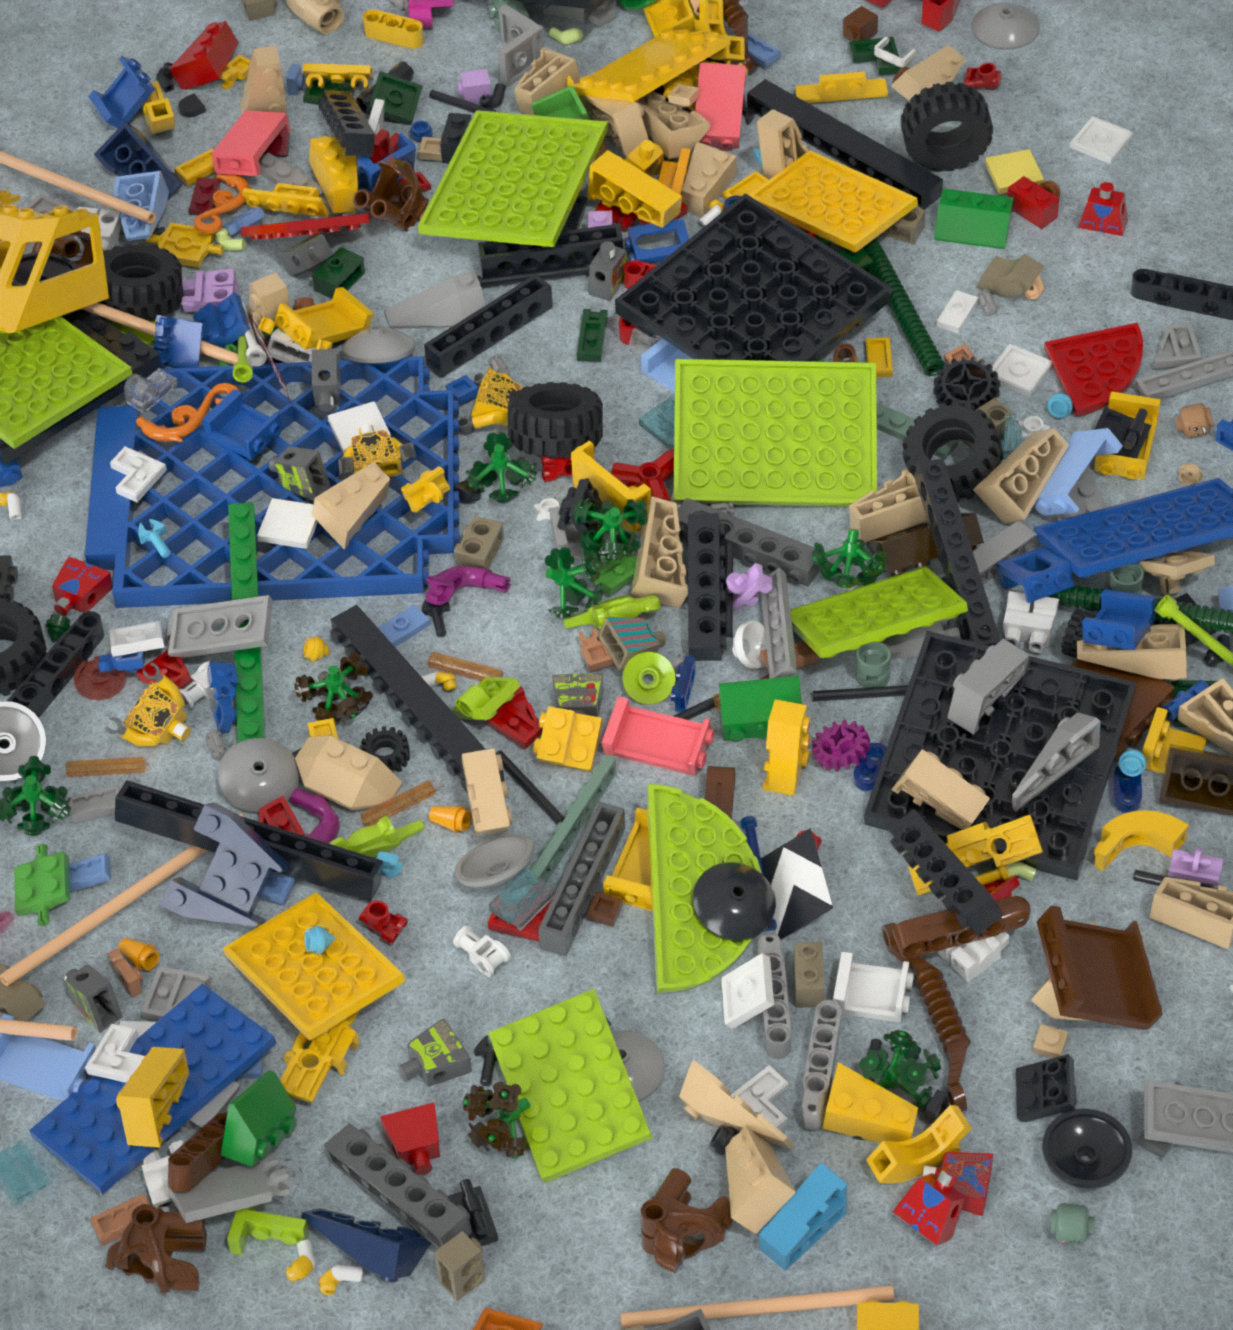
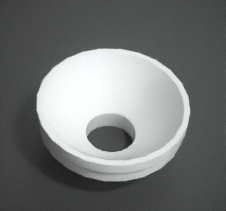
(753, 637)

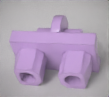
(746, 586)
(1195, 867)

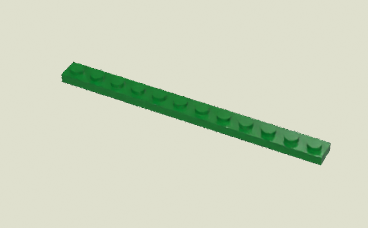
(245, 585)

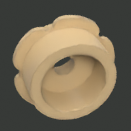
(1190, 472)

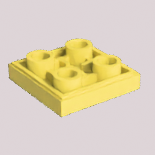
(1010, 167)

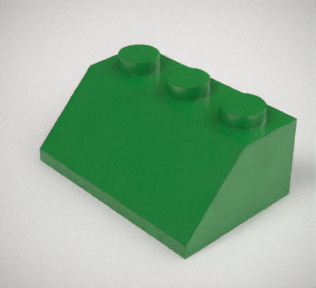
(973, 218)
(748, 705)
(258, 1120)

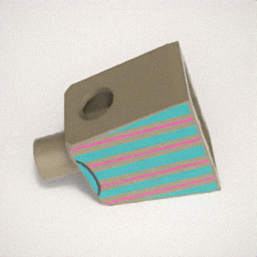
(629, 637)

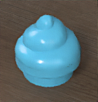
(1060, 405)
(1132, 762)
(317, 939)

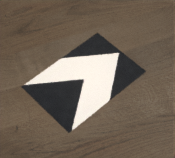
(797, 883)

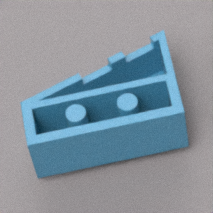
(805, 1217)

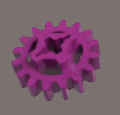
(841, 745)

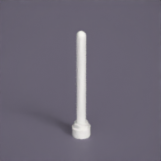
(255, 353)

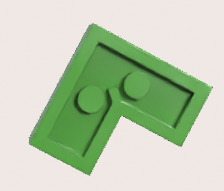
(561, 104)

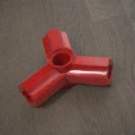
(649, 473)

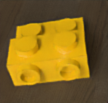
(671, 14)
(568, 738)

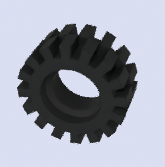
(1074, 632)
(388, 739)

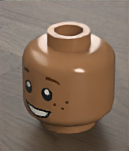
(1195, 420)

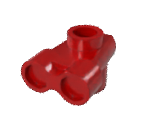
(983, 76)
(555, 467)
(379, 919)

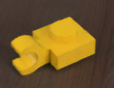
(235, 70)

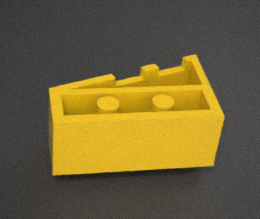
(787, 746)
(150, 1093)
(867, 1109)

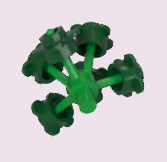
(610, 520)
(25, 796)

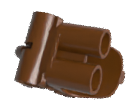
(392, 199)
(69, 248)
(669, 1220)
(149, 1244)

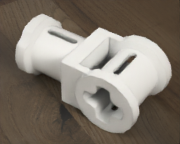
(198, 687)
(483, 952)

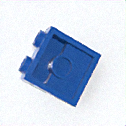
(223, 322)

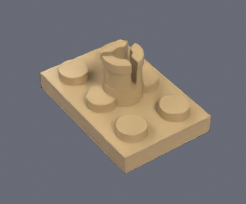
(1175, 566)

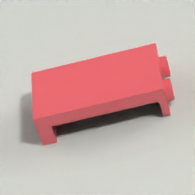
(721, 103)
(247, 141)
(657, 738)

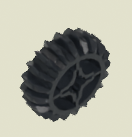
(984, 382)

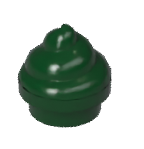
(57, 626)

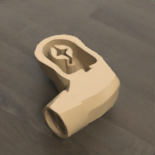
(319, 14)

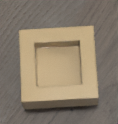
(684, 95)
(430, 149)
(1050, 1041)

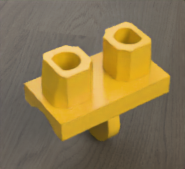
(427, 489)

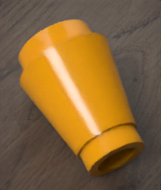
(451, 817)
(139, 954)

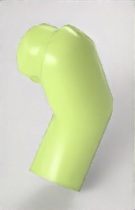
(566, 37)
(229, 244)
(1022, 870)

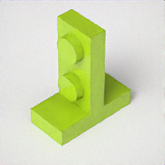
(264, 1226)

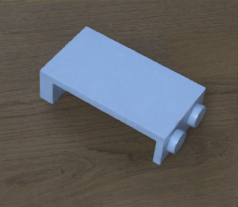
(660, 363)
(1081, 450)
(43, 1064)

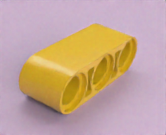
(393, 29)

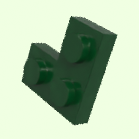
(864, 51)

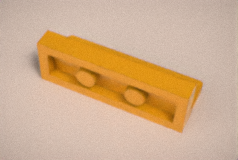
(674, 173)

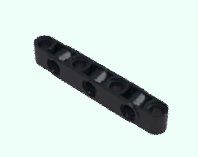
(1183, 293)
(59, 665)

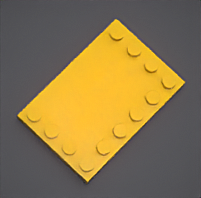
(651, 65)
(834, 200)
(307, 986)

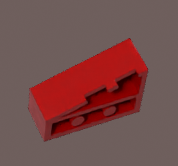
(205, 57)

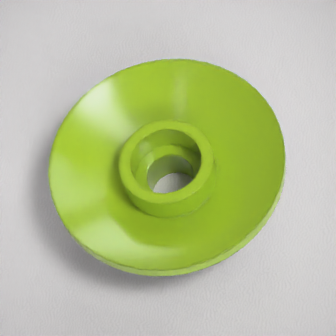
(662, 674)

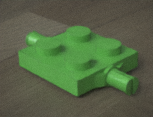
(42, 884)

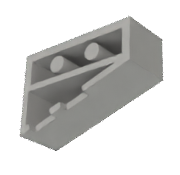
(984, 682)

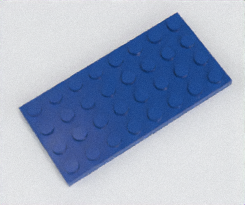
(1142, 528)
(218, 1047)

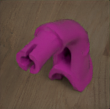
(450, 580)
(318, 806)

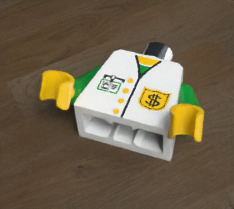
(284, 347)

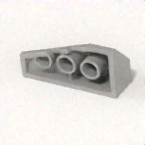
(440, 304)
(1066, 748)

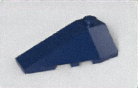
(131, 153)
(378, 1250)

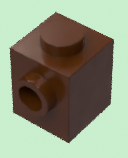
(860, 24)

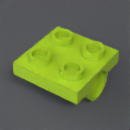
(484, 699)

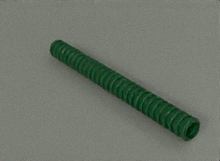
(905, 311)
(1202, 616)

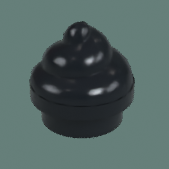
(722, 1138)

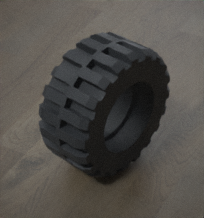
(942, 105)
(143, 280)
(554, 419)
(950, 424)
(29, 647)

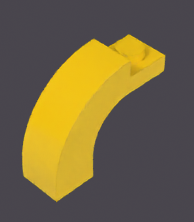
(712, 21)
(158, 112)
(1139, 828)
(906, 1159)

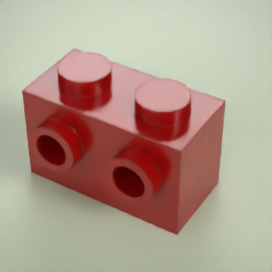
(1033, 202)

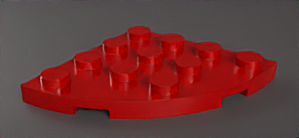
(304, 227)
(1096, 364)

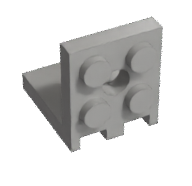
(521, 46)

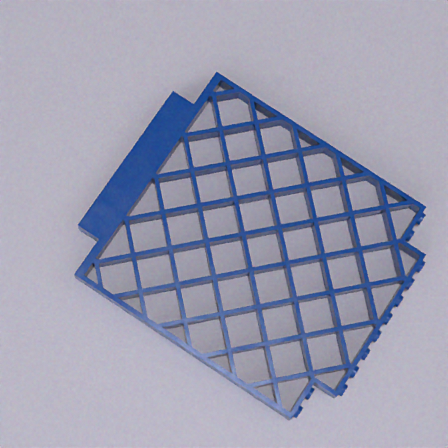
(111, 515)

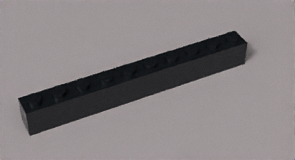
(848, 144)
(406, 690)
(309, 858)

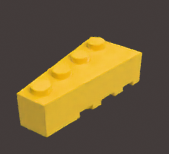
(334, 173)
(632, 190)

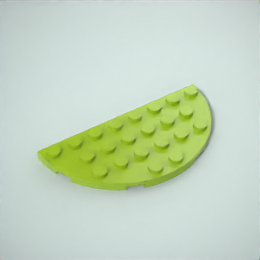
(684, 842)

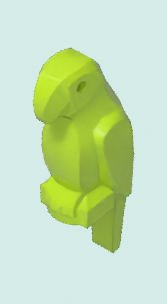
(621, 606)
(378, 837)

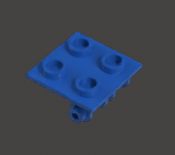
(178, 341)

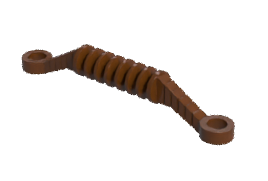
(738, 21)
(942, 1013)

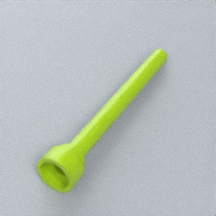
(242, 369)
(1168, 608)

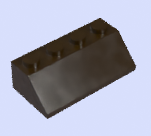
(916, 545)
(1212, 780)

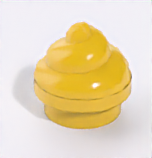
(315, 649)

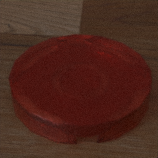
(98, 685)

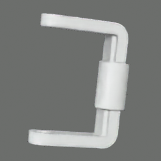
(891, 58)

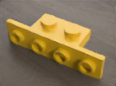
(842, 87)
(289, 199)

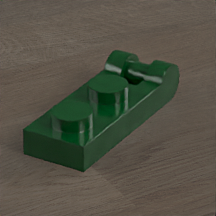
(592, 335)

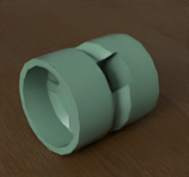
(1127, 579)
(873, 665)

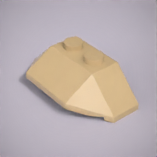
(345, 773)

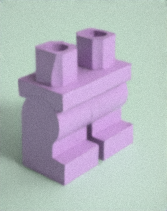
(207, 288)

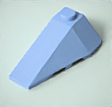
(145, 191)

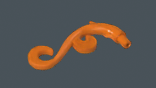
(224, 203)
(181, 413)

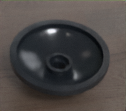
(54, 266)
(732, 915)
(1091, 1135)

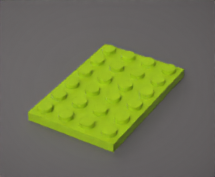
(875, 612)
(574, 1085)

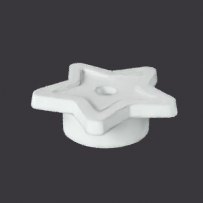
(1032, 421)
(544, 506)

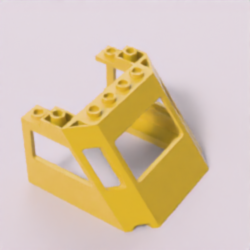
(56, 296)

